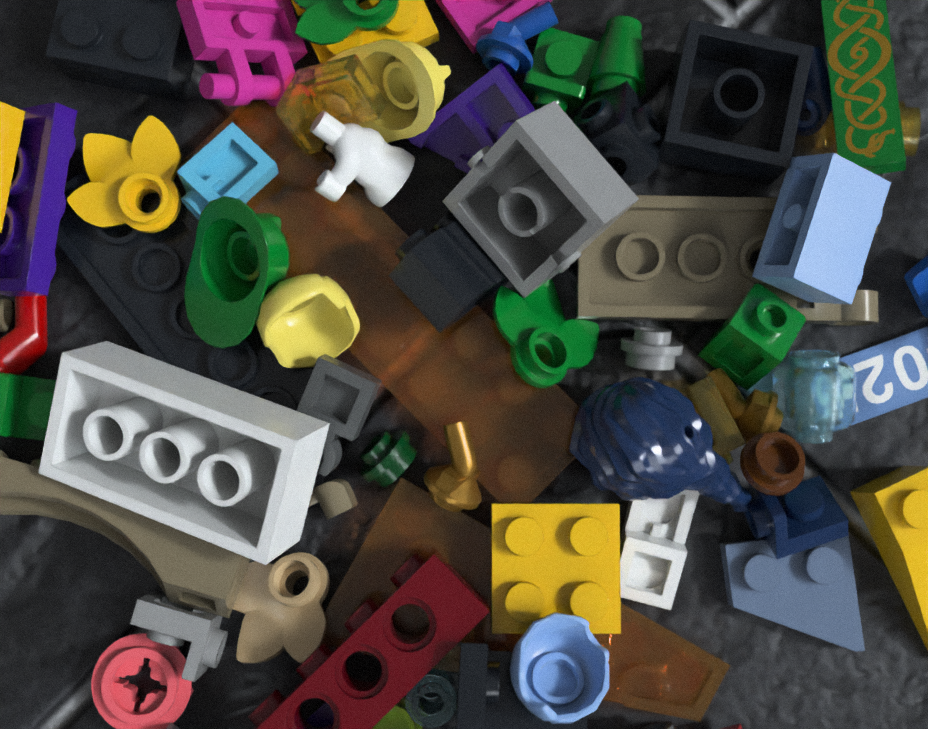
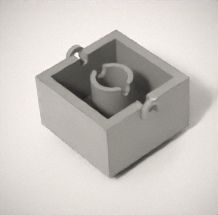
(538, 197)

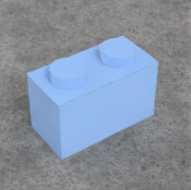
(822, 228)

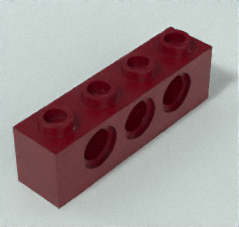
(452, 612)

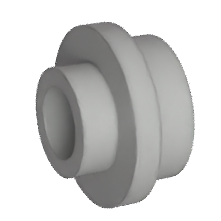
(651, 349)

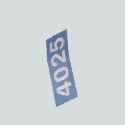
(890, 374)

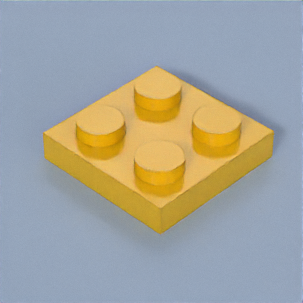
(553, 562)

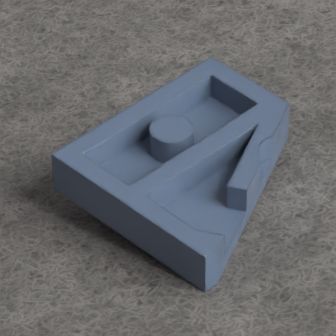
(802, 591)

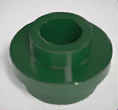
(387, 457)

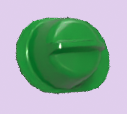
(232, 269)

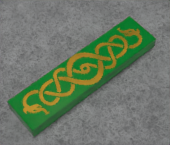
(863, 84)

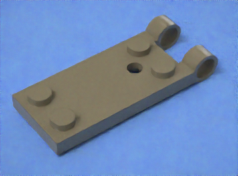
(690, 264)

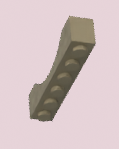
(182, 564)

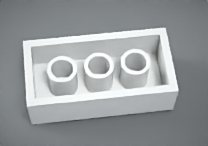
(183, 449)

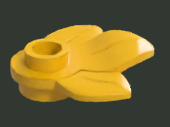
(125, 174)

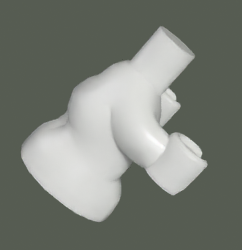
(363, 157)

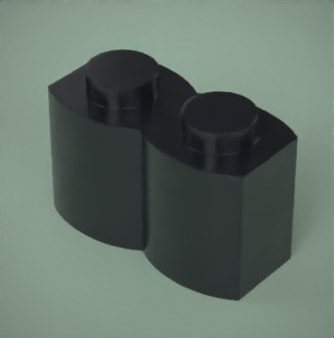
(445, 272)

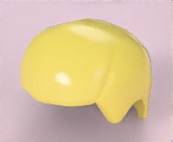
(306, 320)

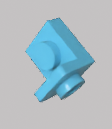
(225, 167)

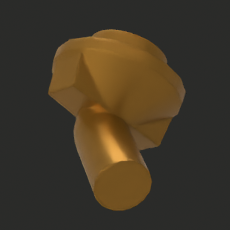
(752, 415)
(455, 484)

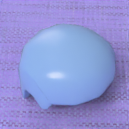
(560, 669)

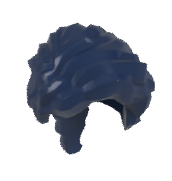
(651, 444)

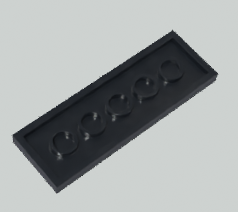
(144, 287)

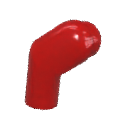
(28, 339)

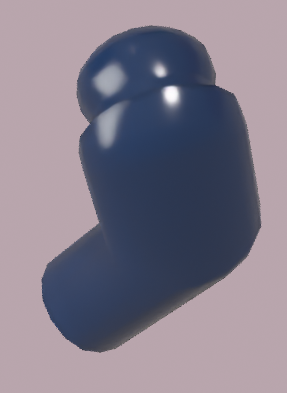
(817, 96)

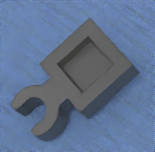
(343, 399)

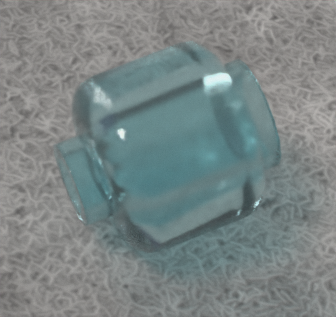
(815, 394)

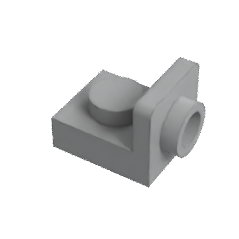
(175, 623)

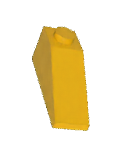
(898, 522)

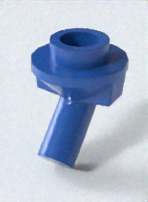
(508, 43)

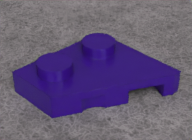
(475, 118)

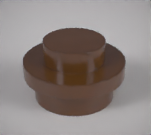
(773, 463)

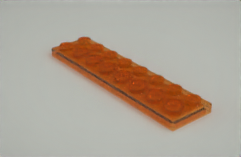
(441, 377)

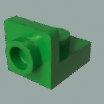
(559, 70)
(753, 337)
(25, 406)

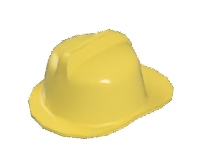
(408, 81)

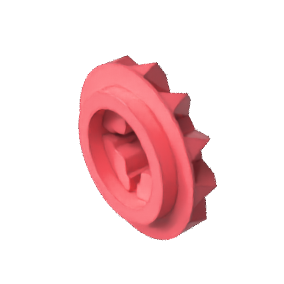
(118, 699)

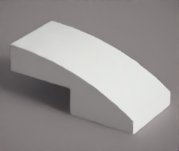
(655, 548)

